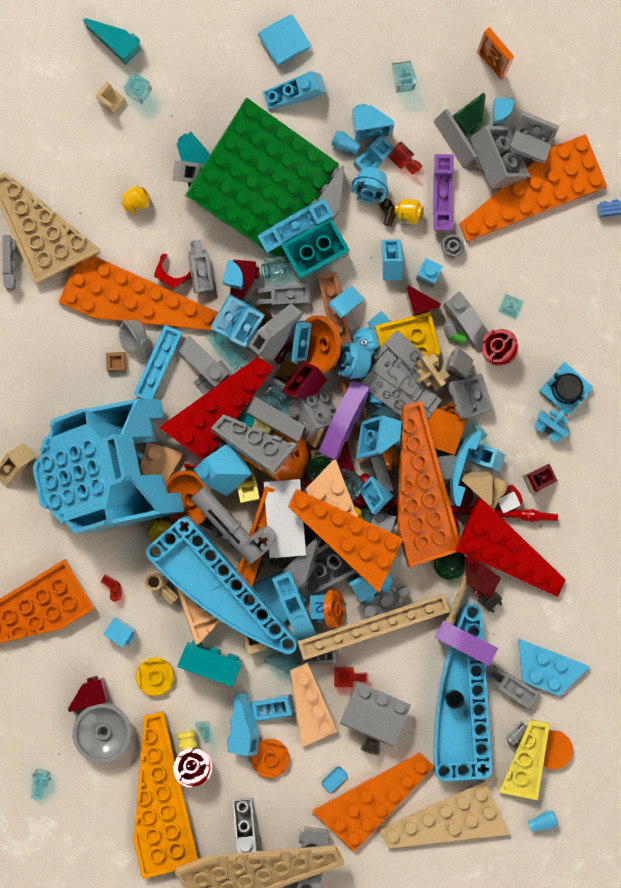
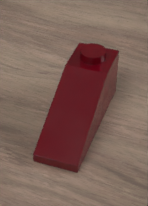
(250, 272)

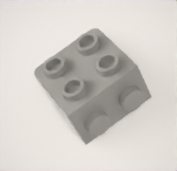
(533, 137)
(470, 396)
(312, 412)

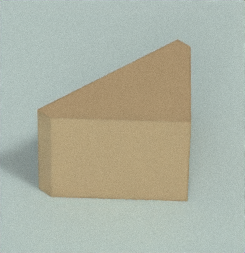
(480, 483)

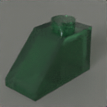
(471, 116)

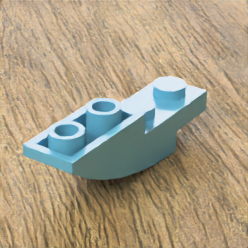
(294, 606)

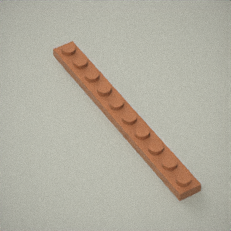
(330, 290)

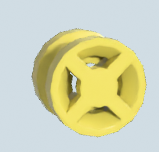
(187, 739)

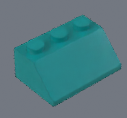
(315, 249)
(210, 663)

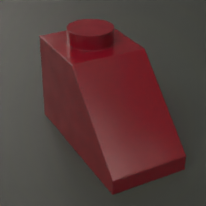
(305, 382)
(480, 578)
(90, 694)

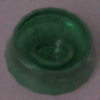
(316, 466)
(450, 566)

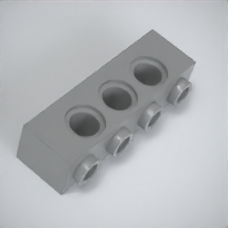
(318, 838)

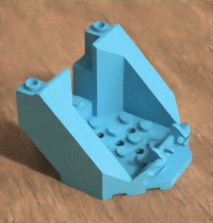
(115, 489)

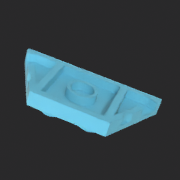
(548, 669)

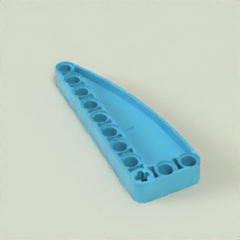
(203, 583)
(455, 728)

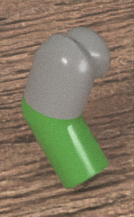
(451, 332)

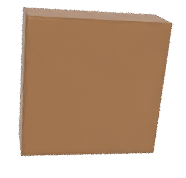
(116, 362)

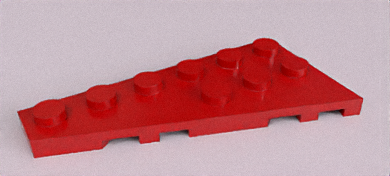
(230, 397)
(501, 547)

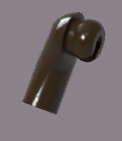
(389, 209)

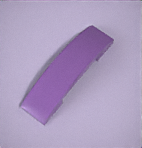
(443, 192)

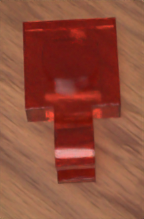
(402, 157)
(345, 676)

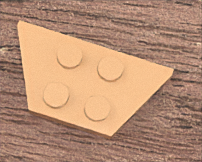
(332, 489)
(198, 619)

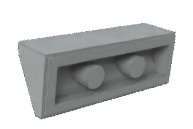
(455, 138)
(275, 420)

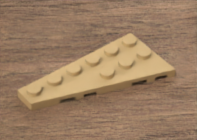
(455, 818)

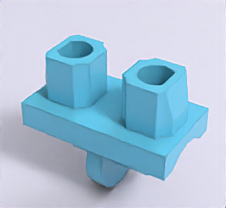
(559, 429)

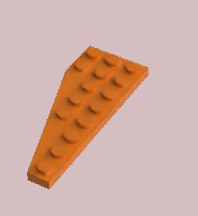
(565, 176)
(117, 294)
(423, 502)
(43, 604)

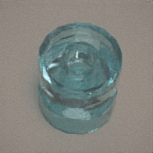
(275, 397)

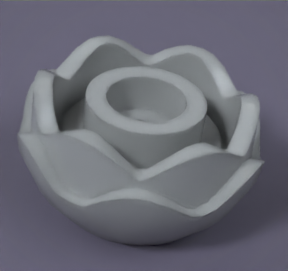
(454, 240)

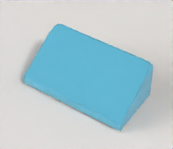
(301, 341)

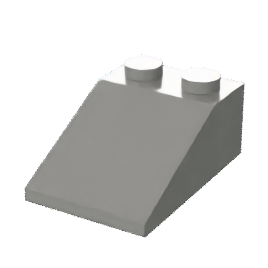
(328, 569)

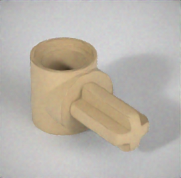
(166, 592)

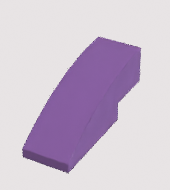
(466, 642)

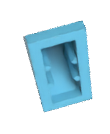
(375, 495)

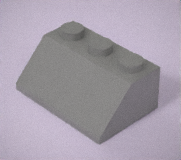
(498, 162)
(375, 714)

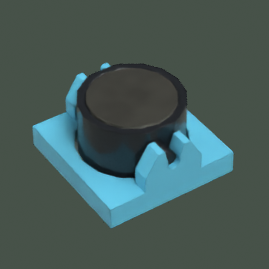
(566, 387)

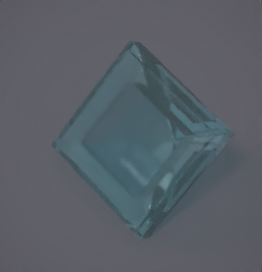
(510, 306)

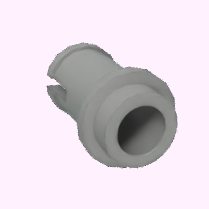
(517, 734)

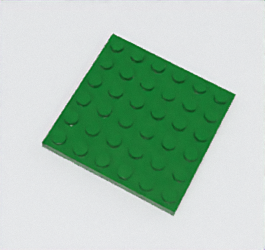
(259, 174)

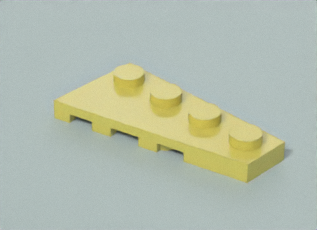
(527, 765)

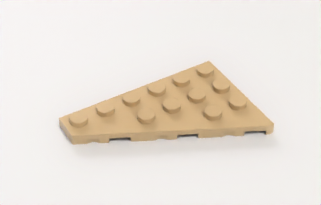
(42, 236)

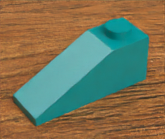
(115, 39)

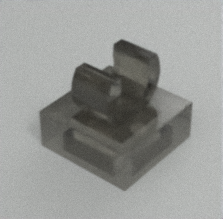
(490, 603)

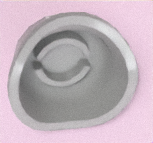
(132, 334)

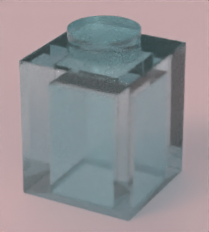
(137, 88)

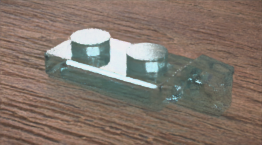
(228, 349)

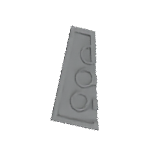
(260, 447)

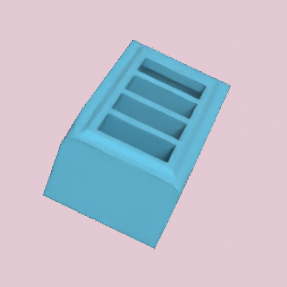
(274, 714)

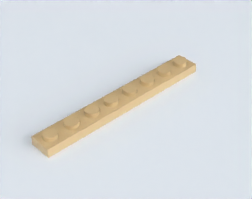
(373, 626)

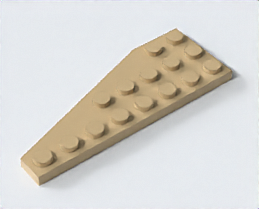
(259, 868)

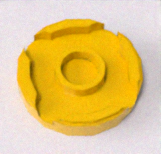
(155, 676)

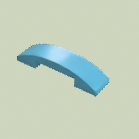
(295, 224)
(457, 491)

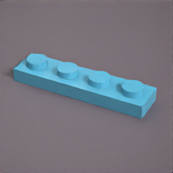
(158, 363)

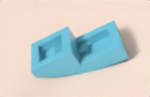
(375, 154)
(346, 301)

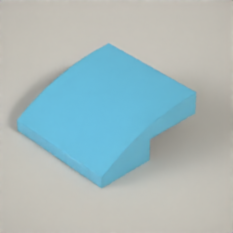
(284, 40)
(237, 320)

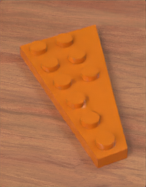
(356, 541)
(367, 805)

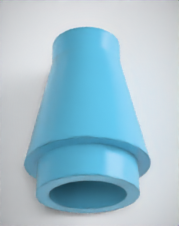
(344, 142)
(544, 821)

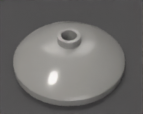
(99, 746)

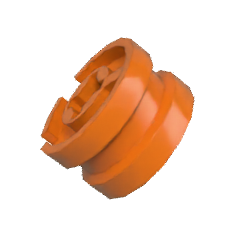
(391, 458)

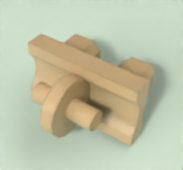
(429, 374)

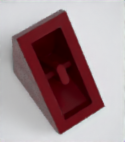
(419, 302)
(540, 478)

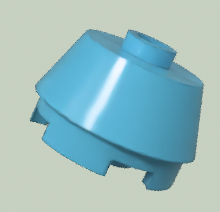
(370, 185)
(354, 361)

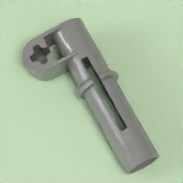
(231, 529)

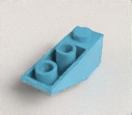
(295, 90)
(244, 730)

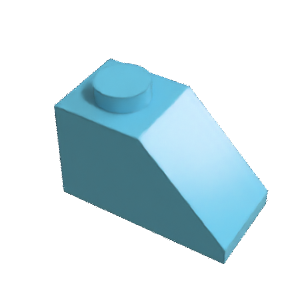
(391, 259)

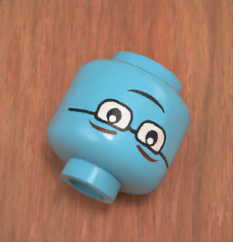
(367, 338)

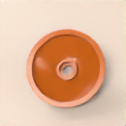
(323, 344)
(296, 463)
(187, 484)

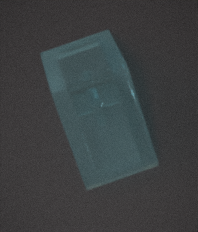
(404, 76)
(282, 661)

